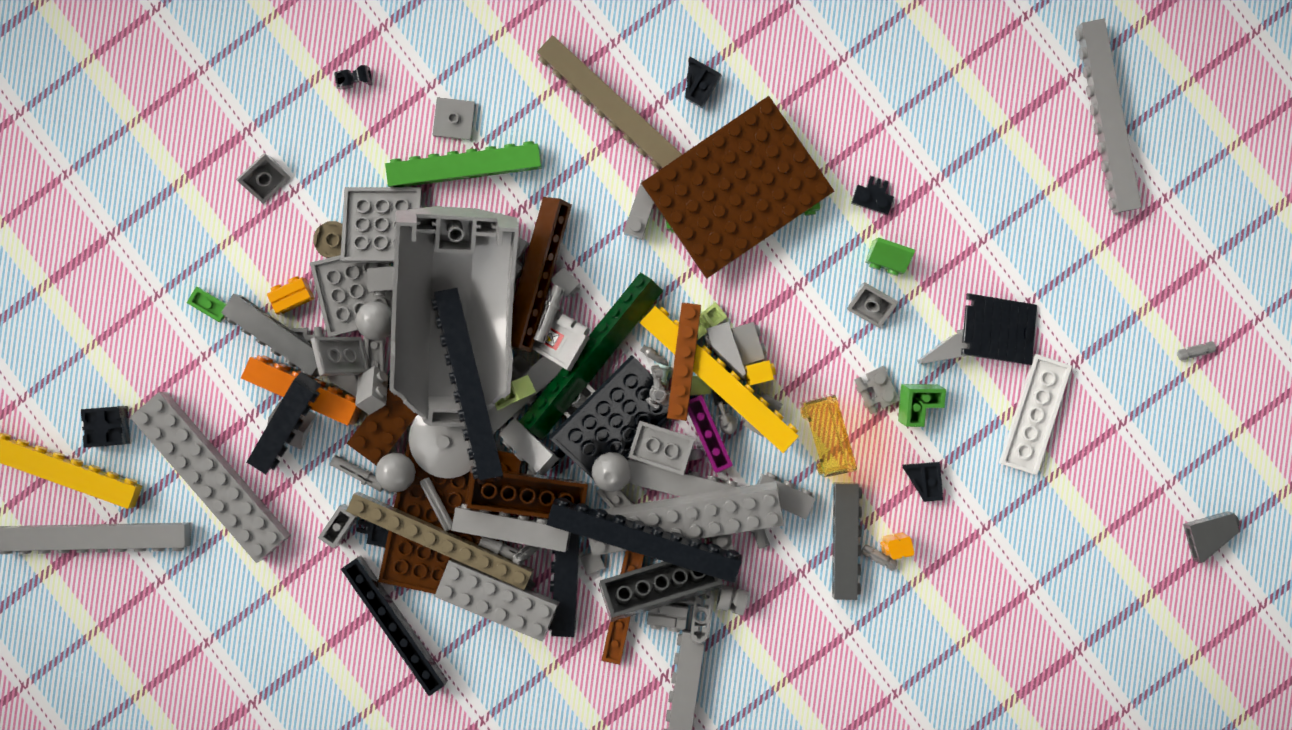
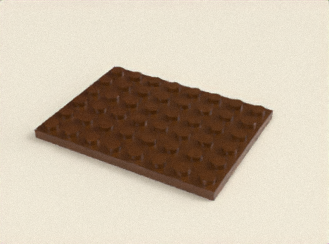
(737, 187)
(410, 563)

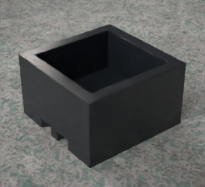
(105, 426)

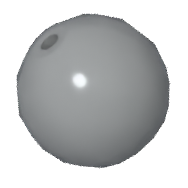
(374, 320)
(395, 472)
(611, 472)

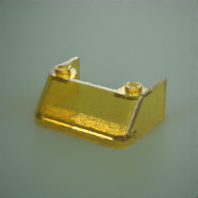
(829, 435)

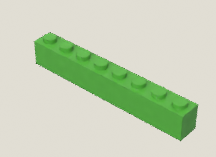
(463, 165)

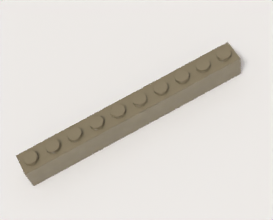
(607, 103)
(439, 540)

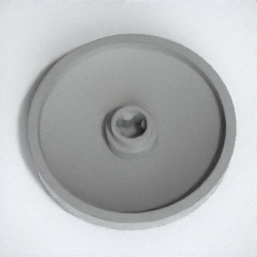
(439, 449)

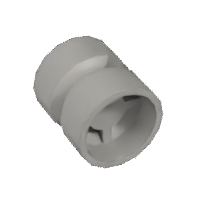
(732, 600)

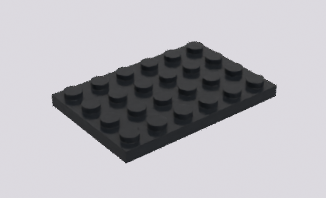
(610, 417)

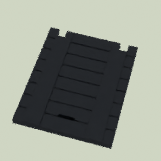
(999, 329)

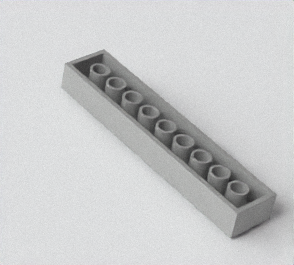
(210, 476)
(705, 513)

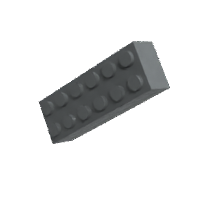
(653, 588)

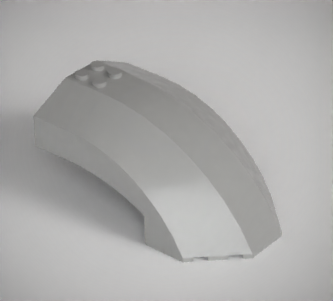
(438, 252)

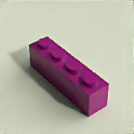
(708, 434)

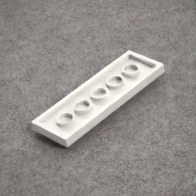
(1035, 414)

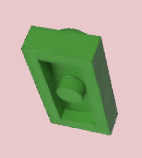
(207, 304)

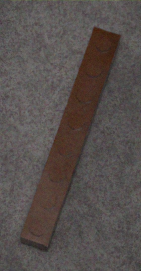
(538, 271)

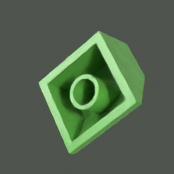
(889, 256)

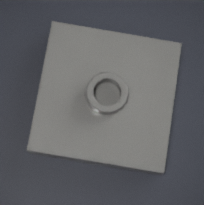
(453, 118)

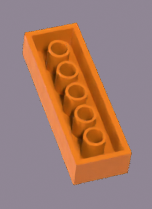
(278, 378)

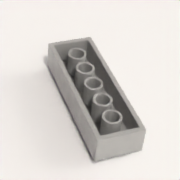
(497, 600)

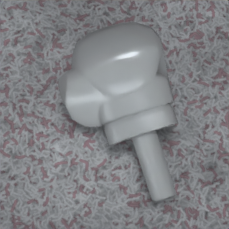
(728, 423)

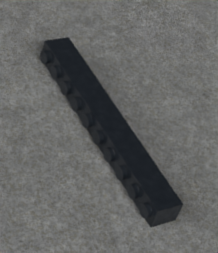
(467, 385)
(644, 539)

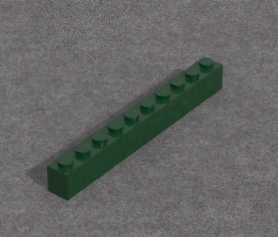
(600, 346)

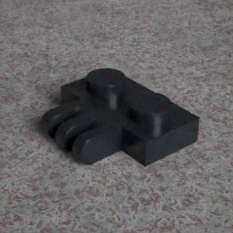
(873, 196)
(376, 534)

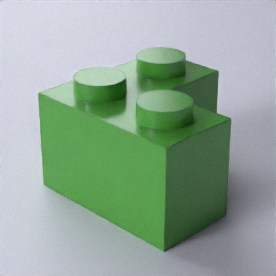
(915, 400)

